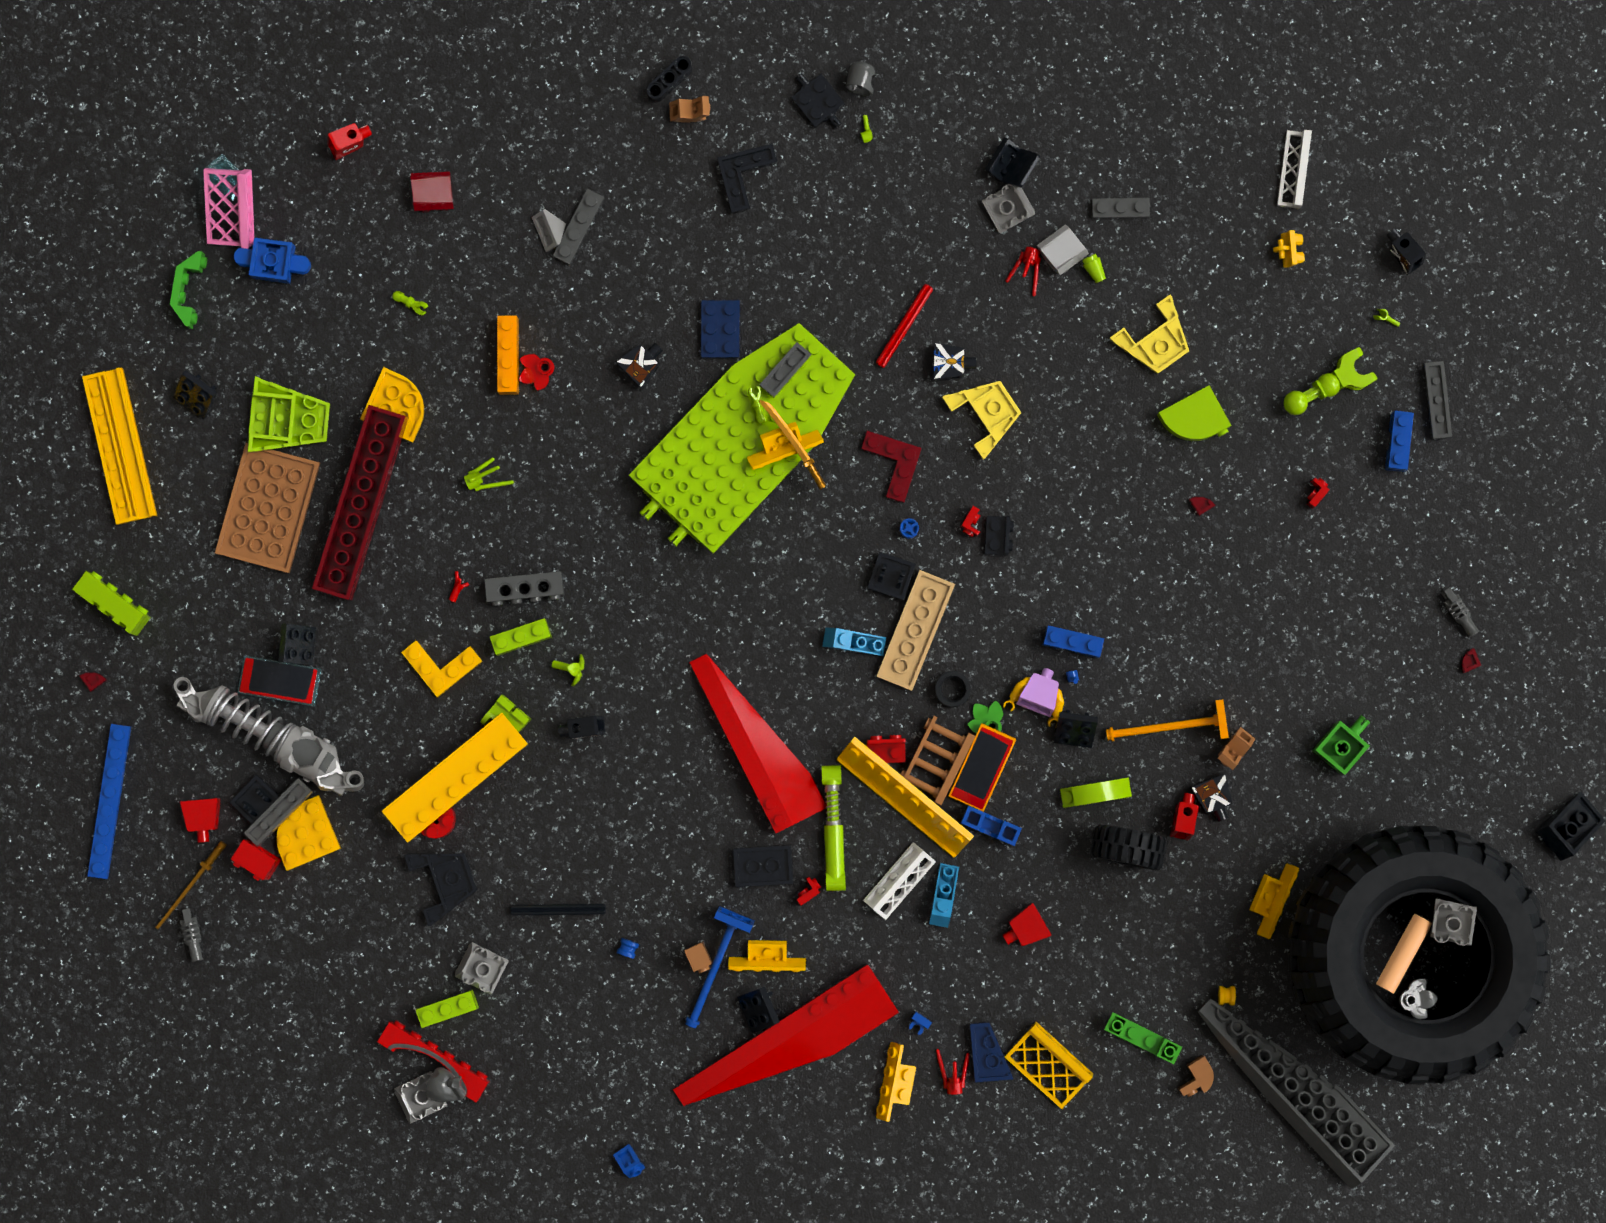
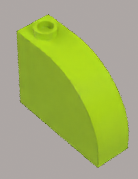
(1196, 417)

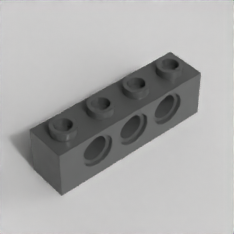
(494, 585)

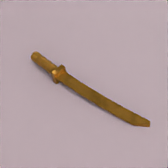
(795, 443)
(206, 865)

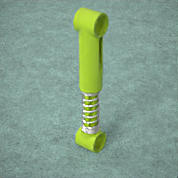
(833, 830)

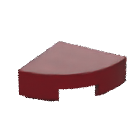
(1201, 504)
(1470, 661)
(92, 680)

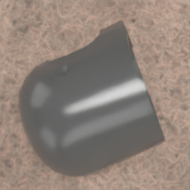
(860, 75)

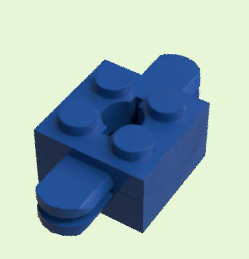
(272, 260)

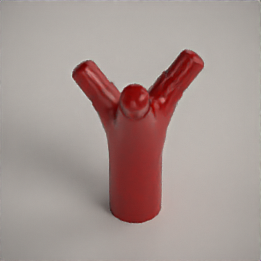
(457, 587)

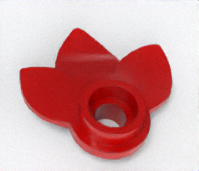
(533, 372)

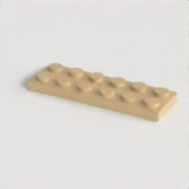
(915, 630)

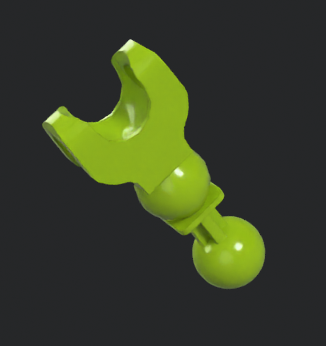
(1330, 384)

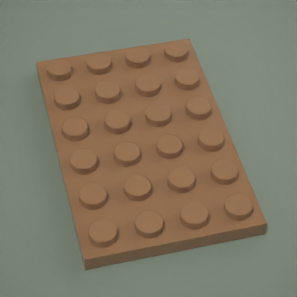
(267, 508)

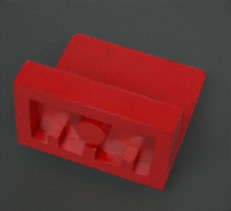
(889, 750)

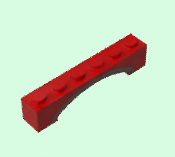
(397, 1037)

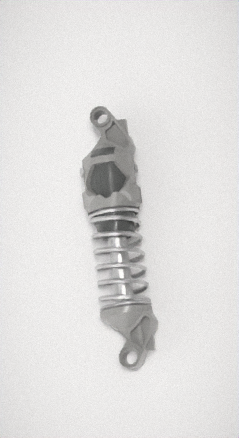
(291, 745)

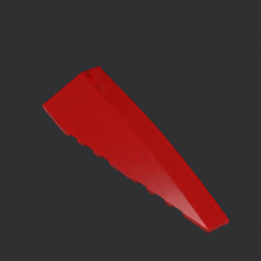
(772, 769)

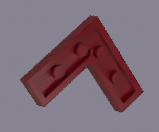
(905, 455)

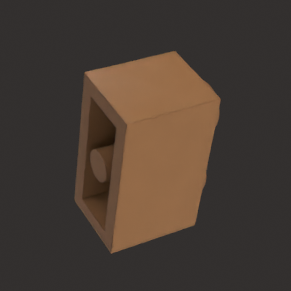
(698, 957)

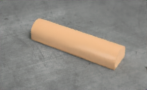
(1404, 953)

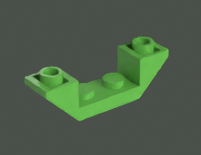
(194, 264)
(1143, 1038)

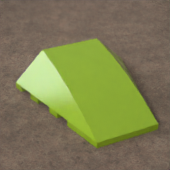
(285, 417)

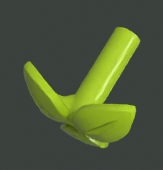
(573, 668)

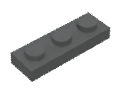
(1120, 208)
(785, 370)

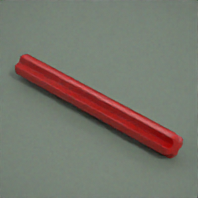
(904, 325)

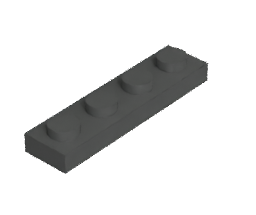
(578, 227)
(1437, 400)
(278, 812)

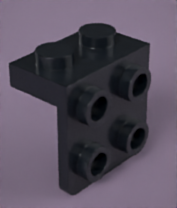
(1012, 163)

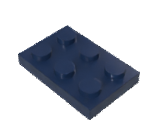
(720, 328)

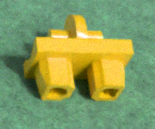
(1287, 248)

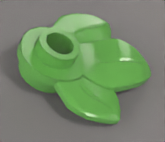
(986, 716)

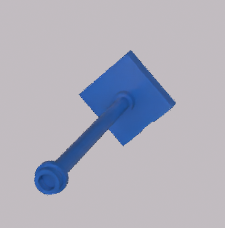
(733, 921)

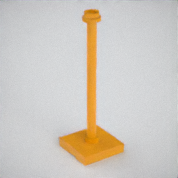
(1218, 720)

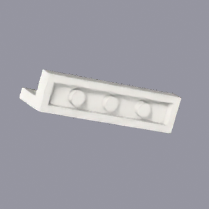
(1301, 169)
(897, 878)

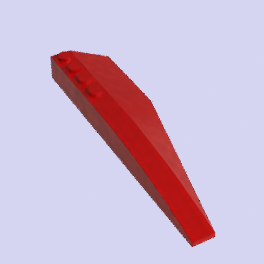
(802, 1037)

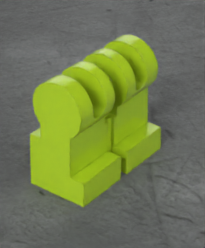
(505, 706)

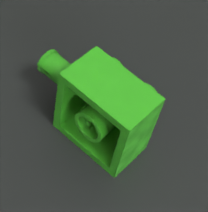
(1350, 738)

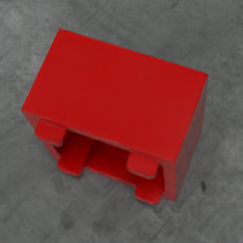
(255, 860)

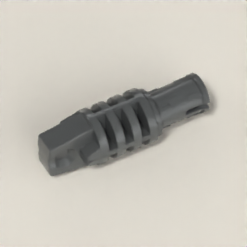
(1459, 611)
(191, 934)

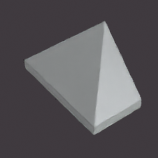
(549, 229)

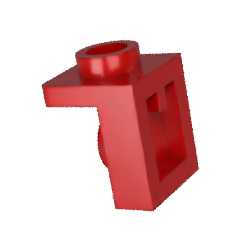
(1316, 496)
(971, 518)
(806, 895)

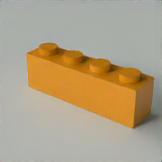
(508, 355)

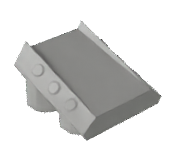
(1008, 207)
(1062, 250)
(1453, 922)
(481, 968)
(414, 1100)

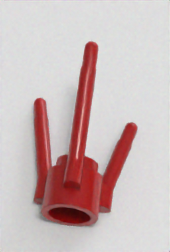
(1029, 257)
(954, 1085)

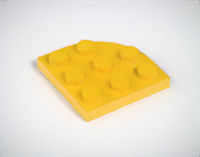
(400, 396)
(306, 835)

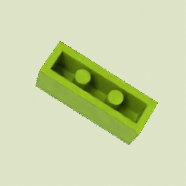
(520, 637)
(447, 1008)

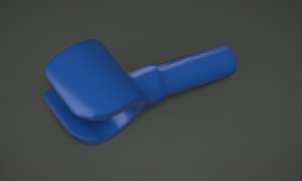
(1072, 676)

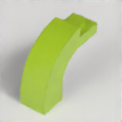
(1096, 792)

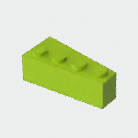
(112, 603)

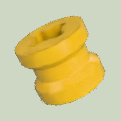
(1226, 995)

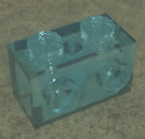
(223, 163)

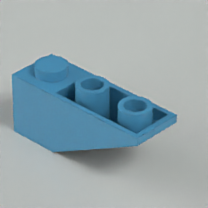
(854, 641)
(944, 895)

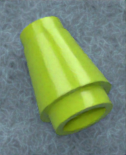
(1094, 267)

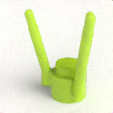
(475, 479)

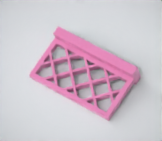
(245, 207)

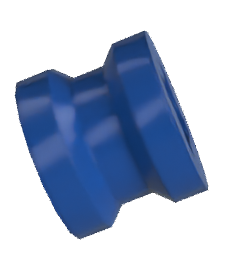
(911, 526)
(627, 948)

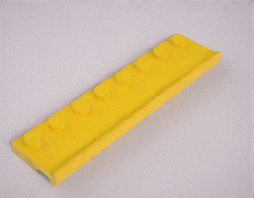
(119, 446)
(454, 777)
(904, 797)

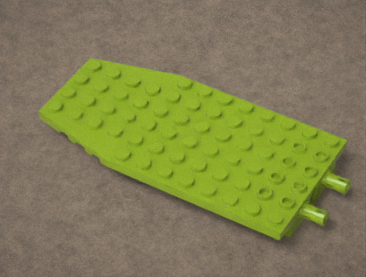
(702, 463)

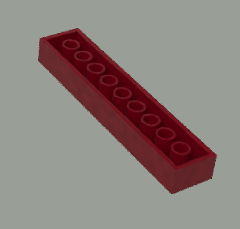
(360, 502)

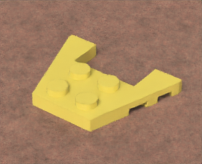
(1162, 345)
(993, 408)

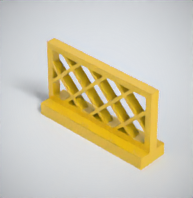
(1063, 1056)

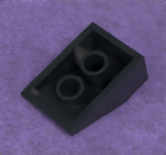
(1571, 826)

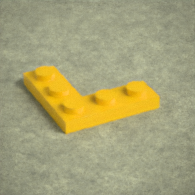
(442, 679)

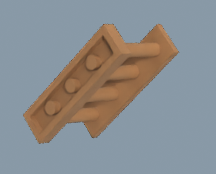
(956, 759)

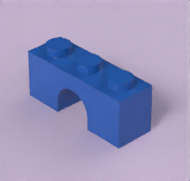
(1399, 449)
(1073, 641)
(991, 825)

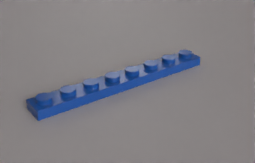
(109, 801)

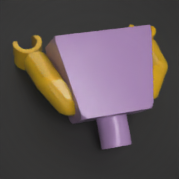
(1039, 695)

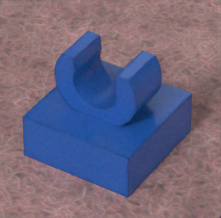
(921, 1021)

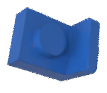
(629, 1161)

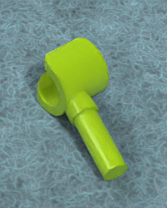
(867, 134)
(1384, 316)

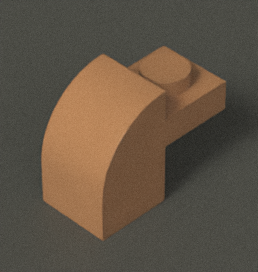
(689, 110)
(1235, 748)
(1202, 1075)

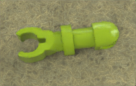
(410, 302)
(760, 416)

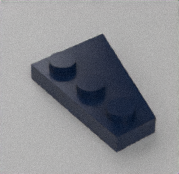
(987, 1055)

